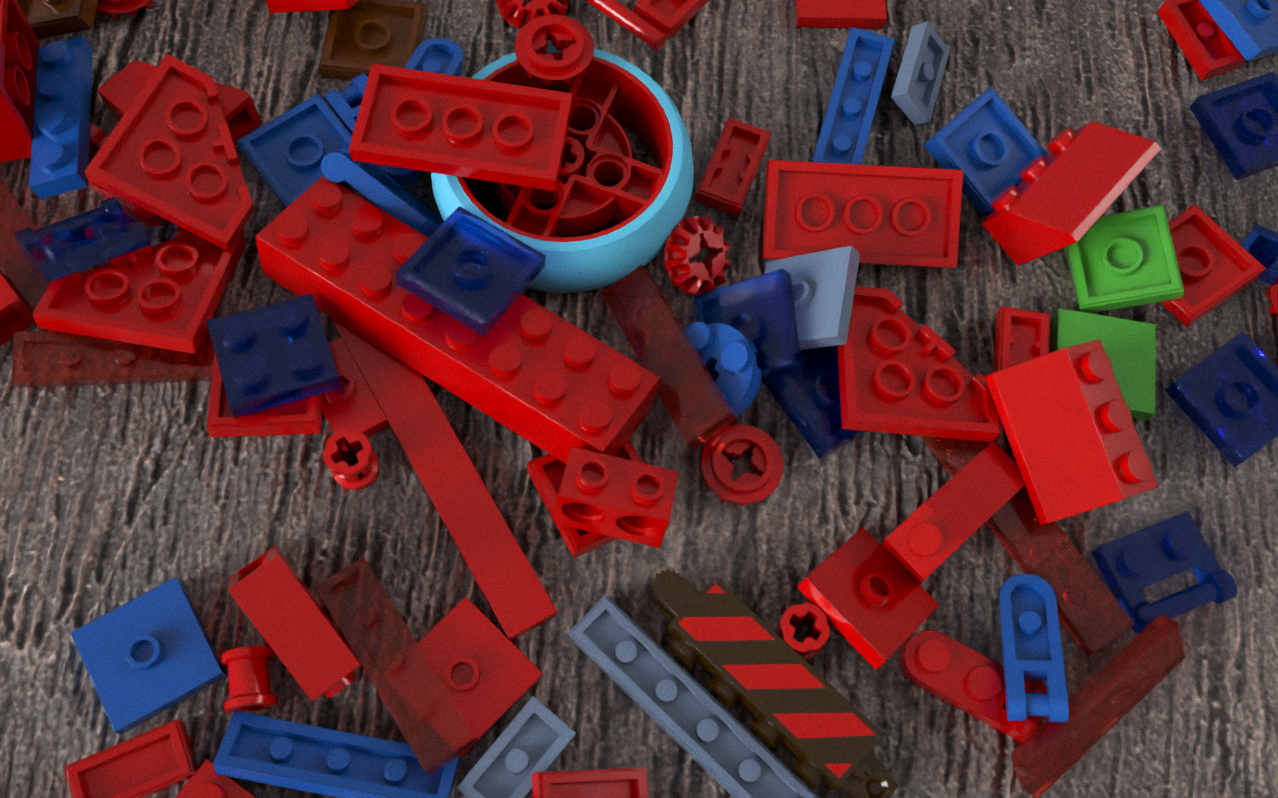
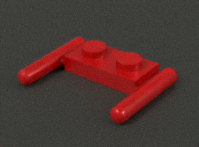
(651, 19)

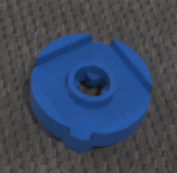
(734, 360)

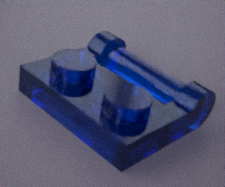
(81, 240)
(1156, 556)

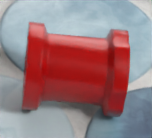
(360, 446)
(814, 619)
(249, 679)

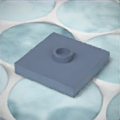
(822, 294)

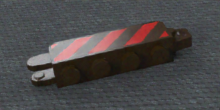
(773, 685)

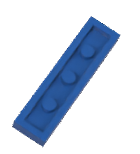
(854, 98)
(61, 118)
(326, 761)

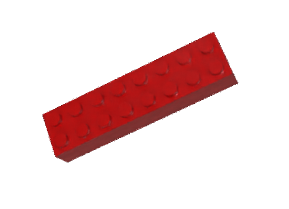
(524, 373)

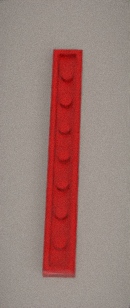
(454, 488)

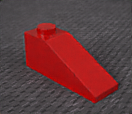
(954, 512)

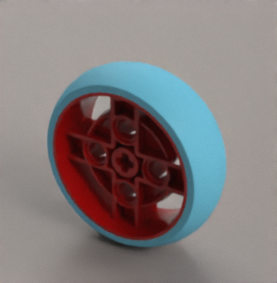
(644, 199)

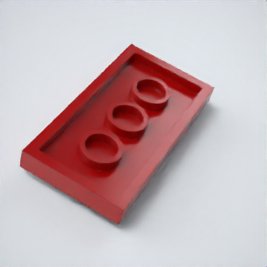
(462, 127)
(880, 210)

